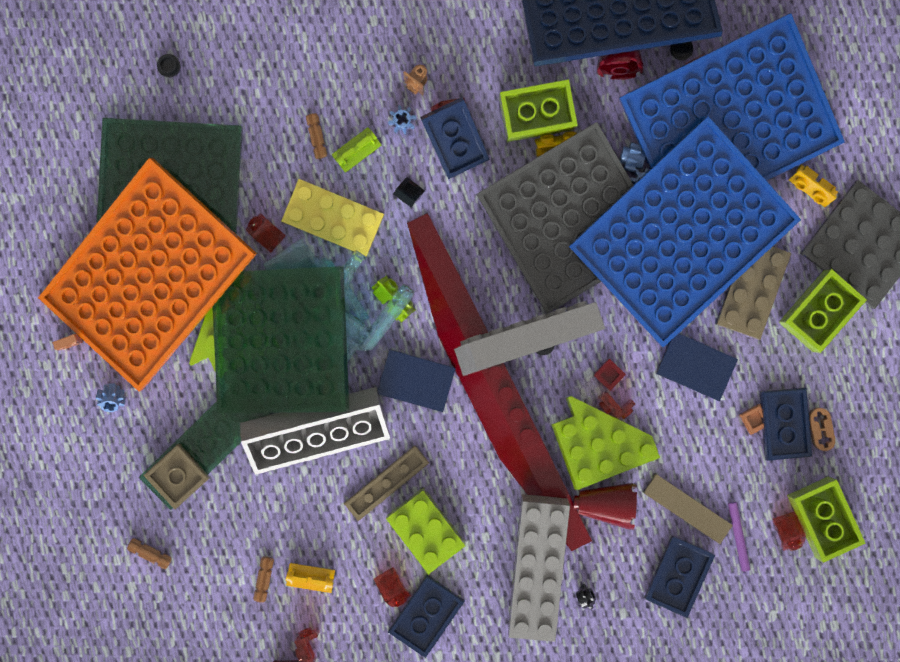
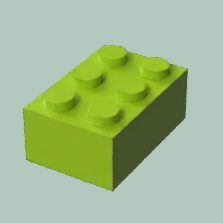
(538, 110)
(822, 311)
(826, 519)
(425, 530)

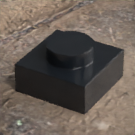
(409, 192)

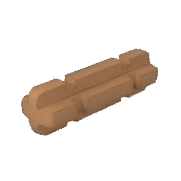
(316, 136)
(149, 553)
(263, 579)

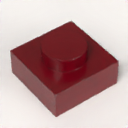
(609, 374)

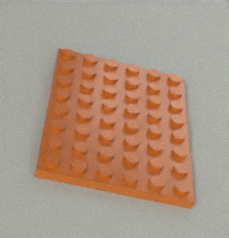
(146, 274)

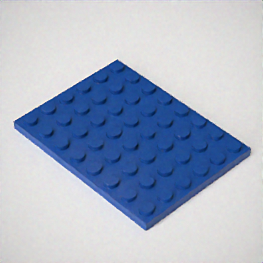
(755, 92)
(684, 232)

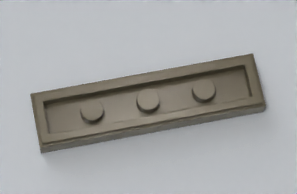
(386, 483)
(687, 508)

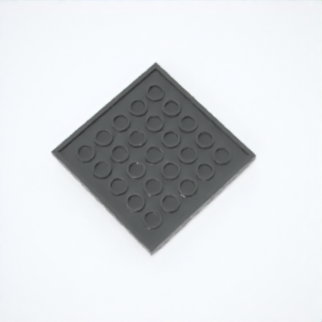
(550, 205)

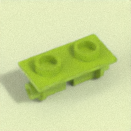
(356, 149)
(385, 290)

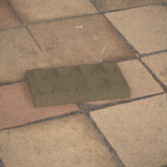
(753, 295)

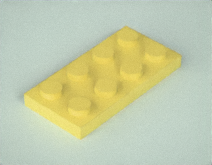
(332, 217)

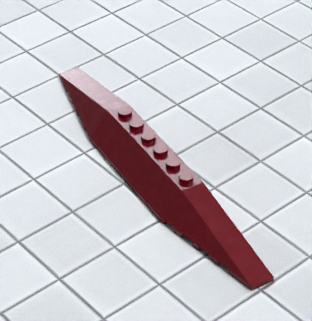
(491, 388)

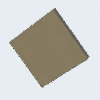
(177, 476)

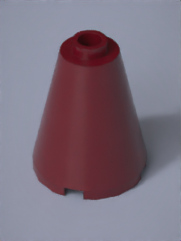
(621, 65)
(609, 504)

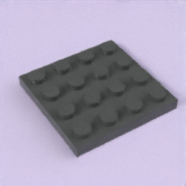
(860, 243)

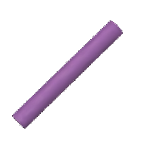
(739, 537)

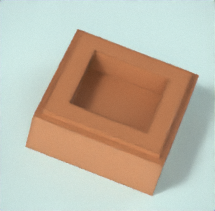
(67, 342)
(753, 419)

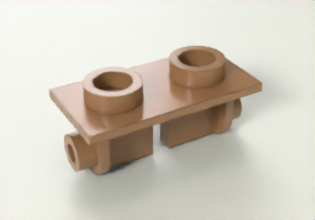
(416, 79)

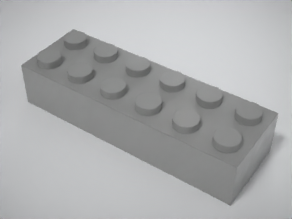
(528, 336)
(304, 436)
(538, 567)

